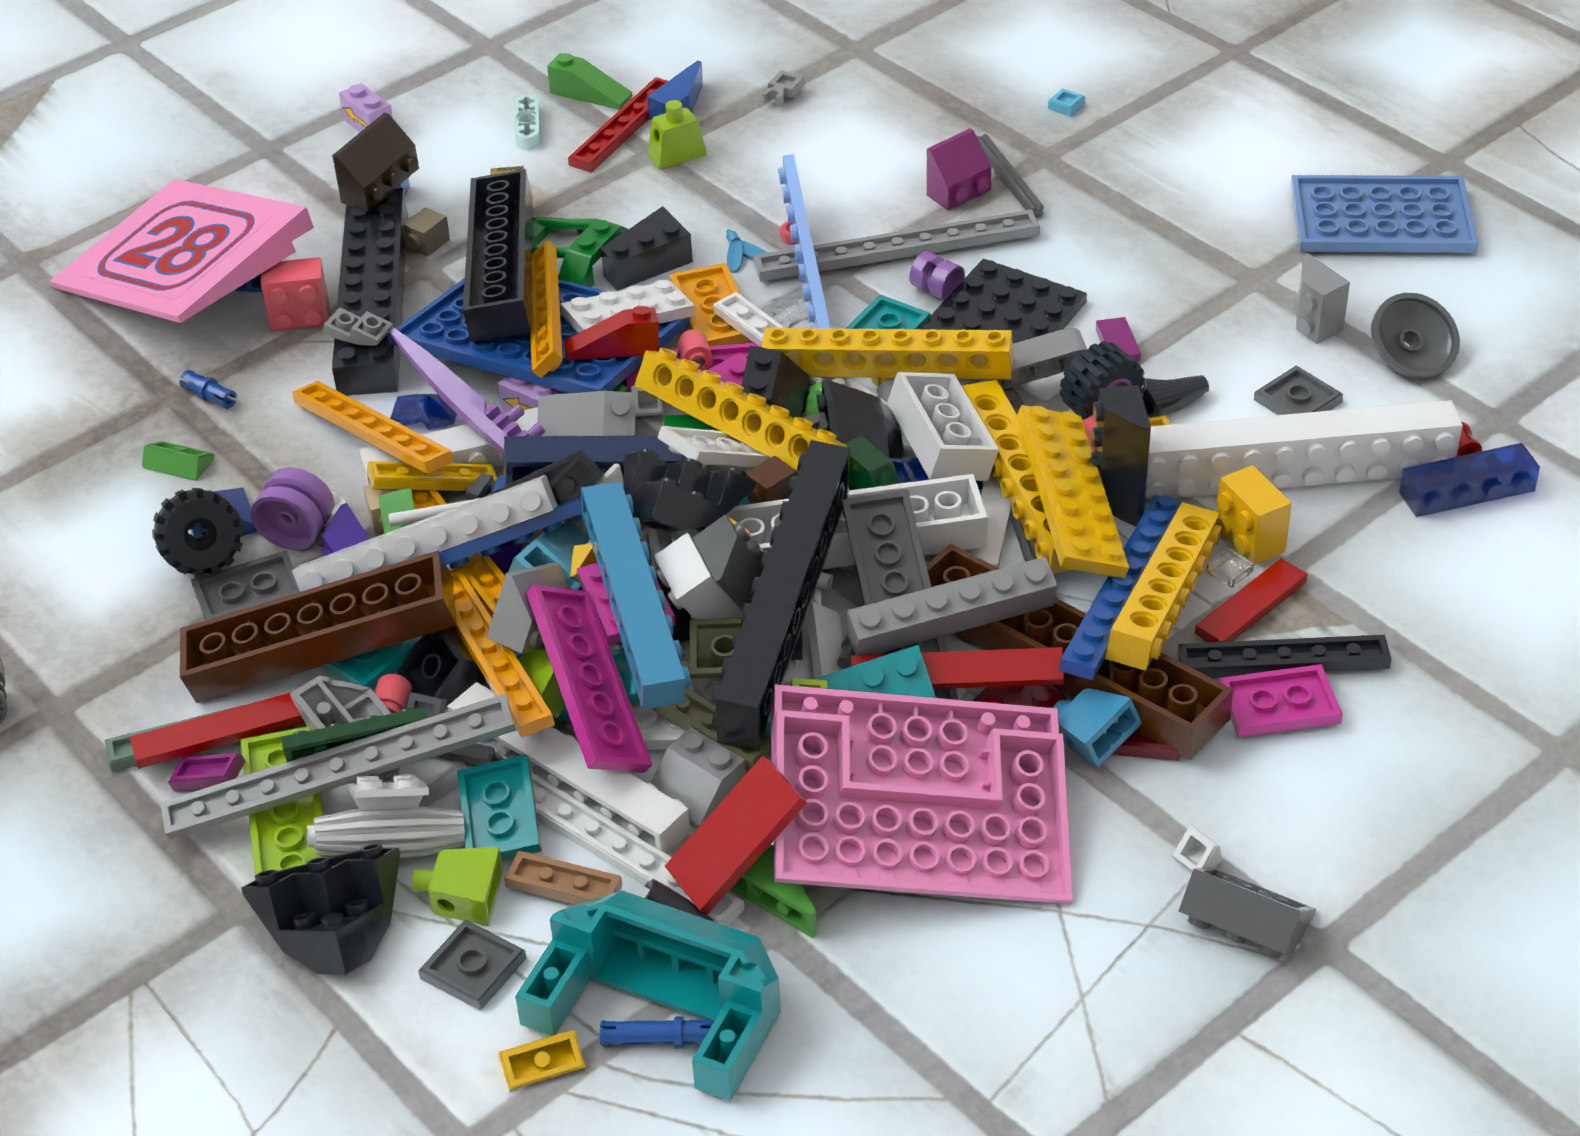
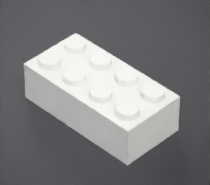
(942, 425)

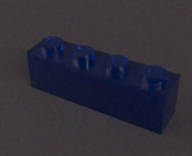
(1469, 479)

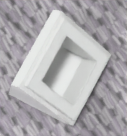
(647, 403)
(1197, 850)

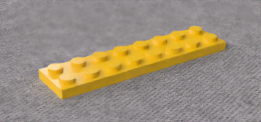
(1072, 492)

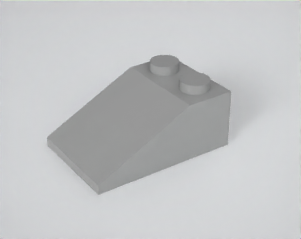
(588, 414)

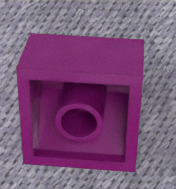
(957, 170)

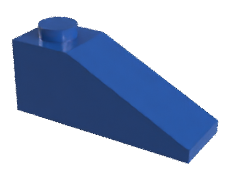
(683, 87)

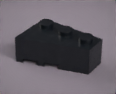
(646, 250)
(565, 479)

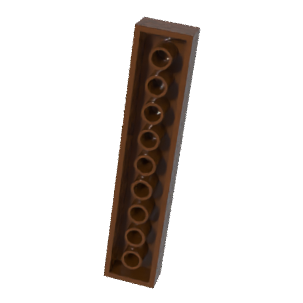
(1171, 698)

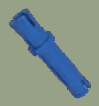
(654, 1032)

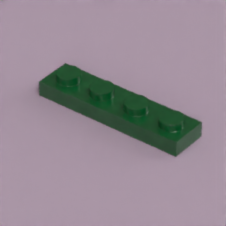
(310, 742)

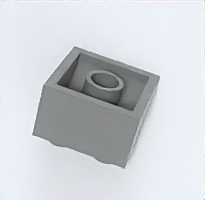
(1321, 300)
(698, 774)

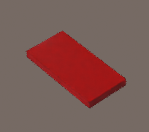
(735, 835)

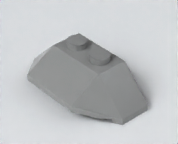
(331, 702)

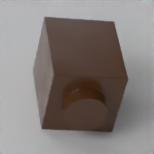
(772, 480)

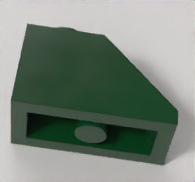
(869, 466)

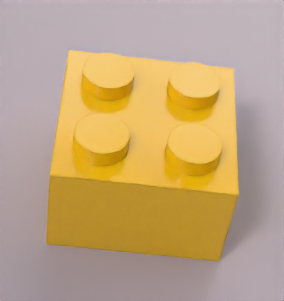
(1253, 514)

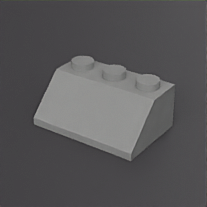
(513, 617)

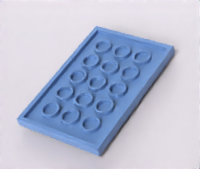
(1383, 214)

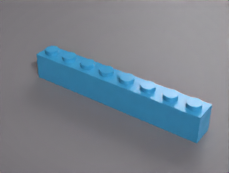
(634, 597)

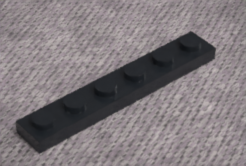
(1258, 656)

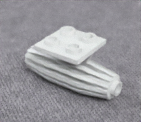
(390, 816)

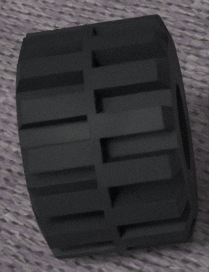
(213, 547)

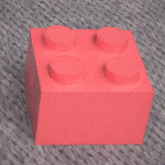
(296, 294)

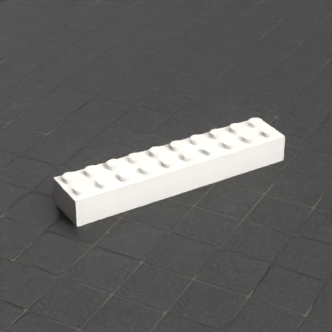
(1301, 447)
(943, 508)

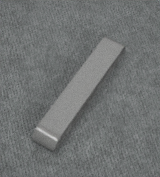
(1033, 360)

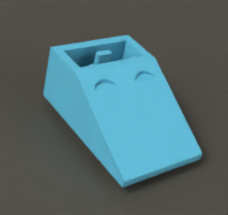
(552, 547)

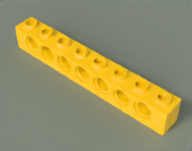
(889, 351)
(728, 407)
(1014, 467)
(1164, 587)

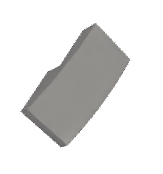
(355, 329)

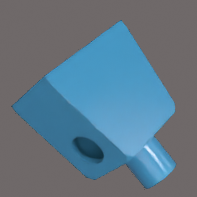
(1096, 723)

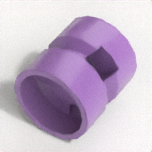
(935, 274)

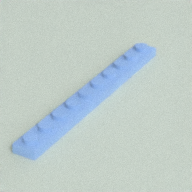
(804, 248)

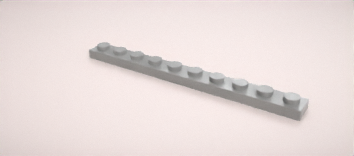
(902, 244)
(337, 766)

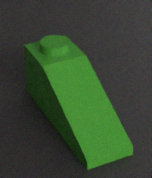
(582, 81)
(780, 899)

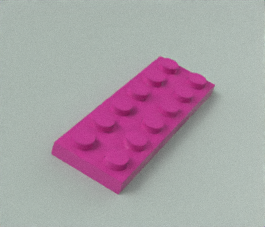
(589, 679)

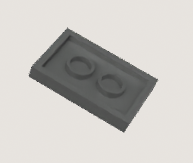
(245, 585)

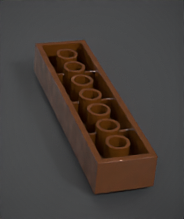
(317, 627)

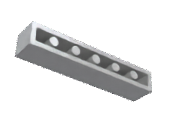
(951, 607)

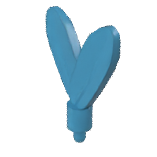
(738, 249)

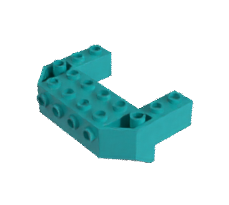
(669, 961)

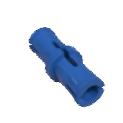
(208, 389)

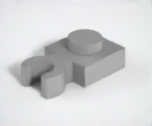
(783, 86)

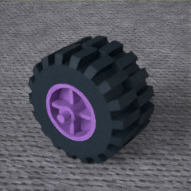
(1097, 368)

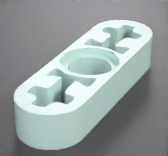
(522, 123)

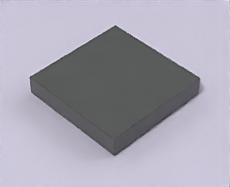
(1297, 393)
(472, 964)

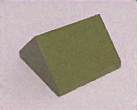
(710, 645)

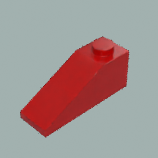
(621, 335)

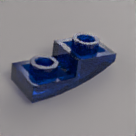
(423, 408)

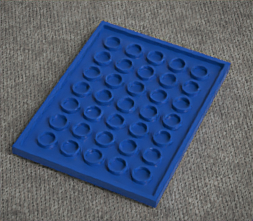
(444, 334)

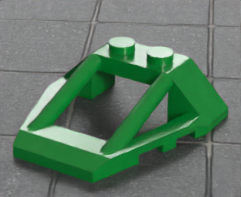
(584, 251)

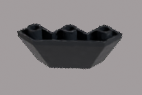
(858, 413)
(681, 492)
(330, 908)

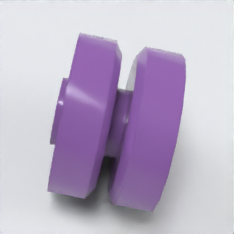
(292, 508)

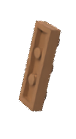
(559, 879)

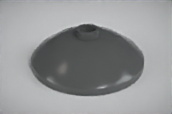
(1422, 325)

